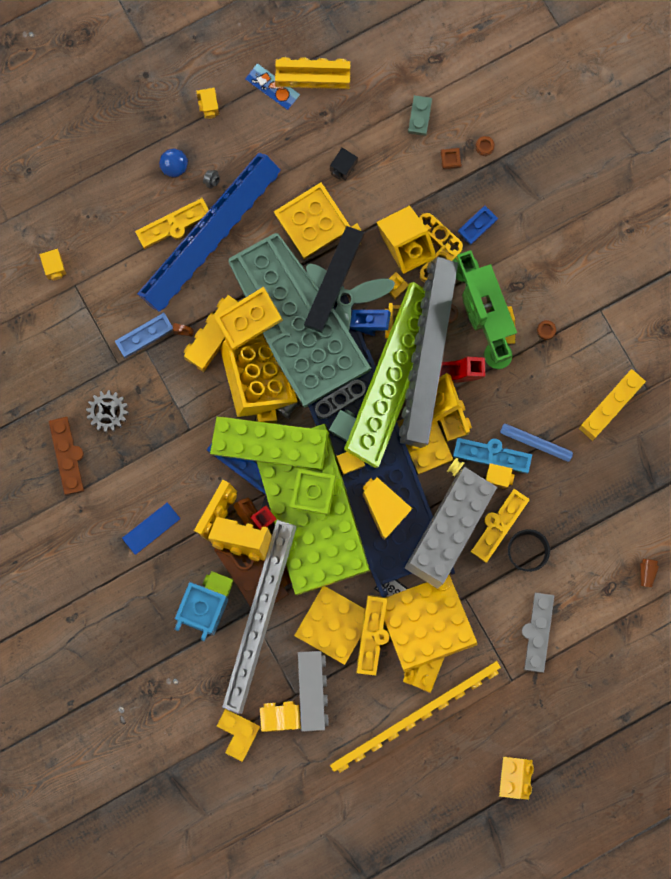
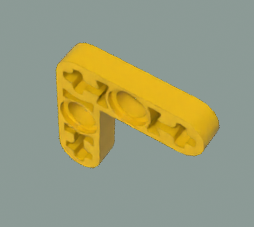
(444, 249)

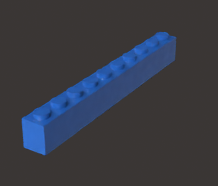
(209, 232)

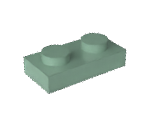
(420, 115)

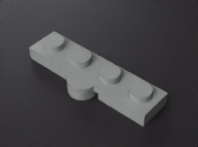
(538, 632)

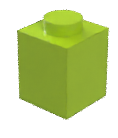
(218, 583)

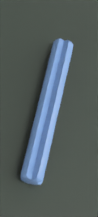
(536, 442)

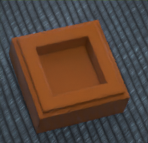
(450, 158)

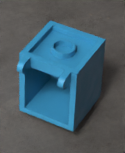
(201, 609)

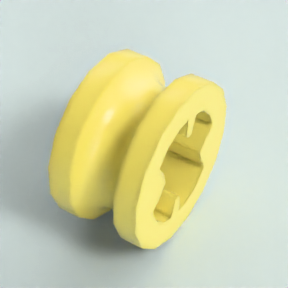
(455, 467)

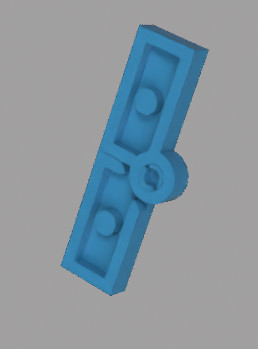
(493, 454)

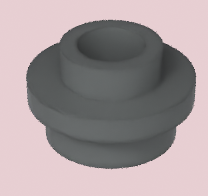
(211, 178)

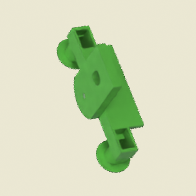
(495, 324)

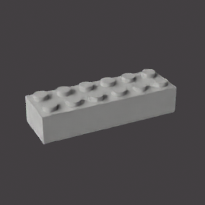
(450, 527)

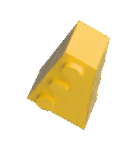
(240, 538)

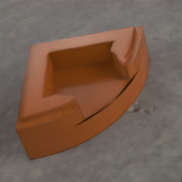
(180, 329)

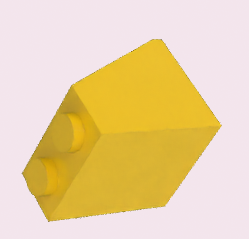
(407, 239)
(384, 506)

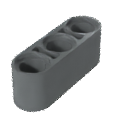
(346, 392)

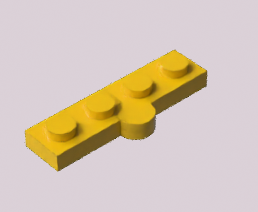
(172, 224)
(499, 525)
(372, 635)

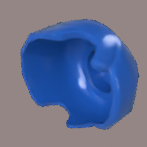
(173, 162)

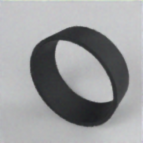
(541, 537)

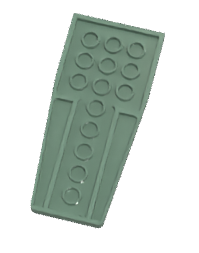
(309, 359)

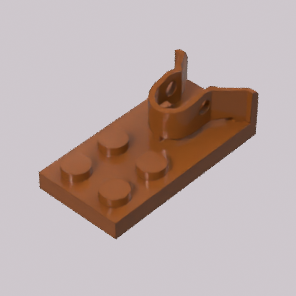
(246, 574)

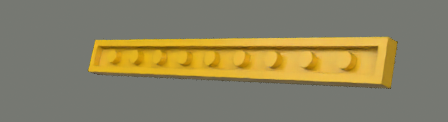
(423, 713)

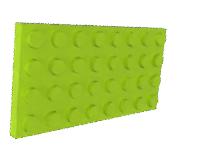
(323, 545)

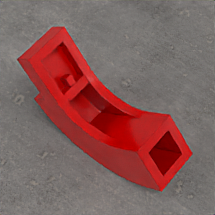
(465, 369)

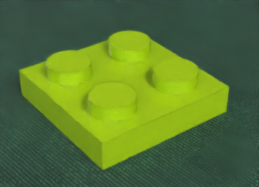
(313, 491)

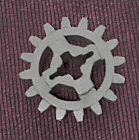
(113, 406)

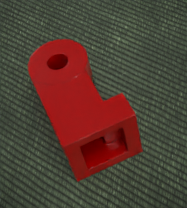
(263, 517)

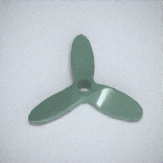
(360, 294)

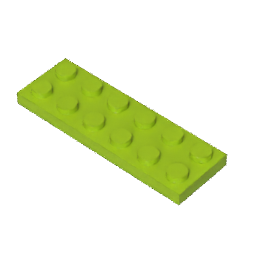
(269, 443)

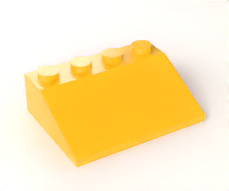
(255, 378)

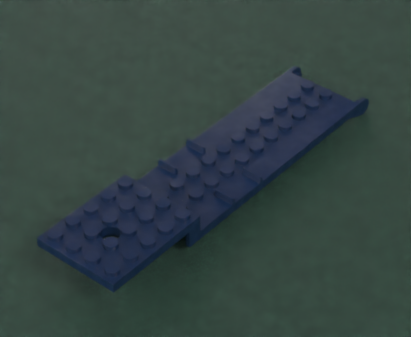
(388, 556)

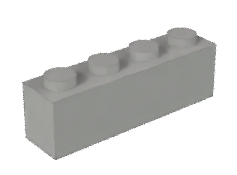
(311, 691)

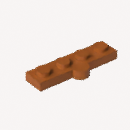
(67, 455)

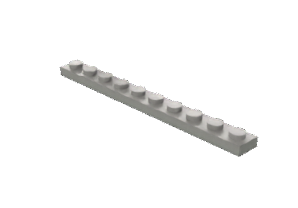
(259, 616)

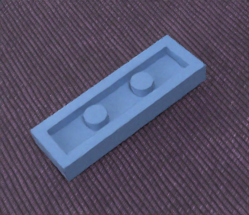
(144, 335)

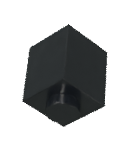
(343, 164)

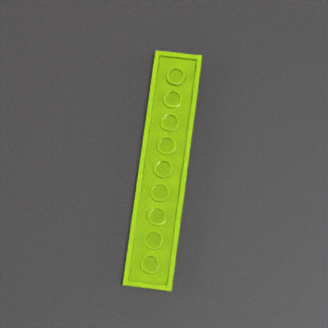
(388, 384)

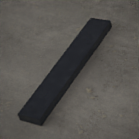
(334, 279)

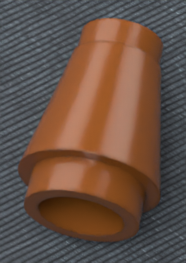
(648, 572)

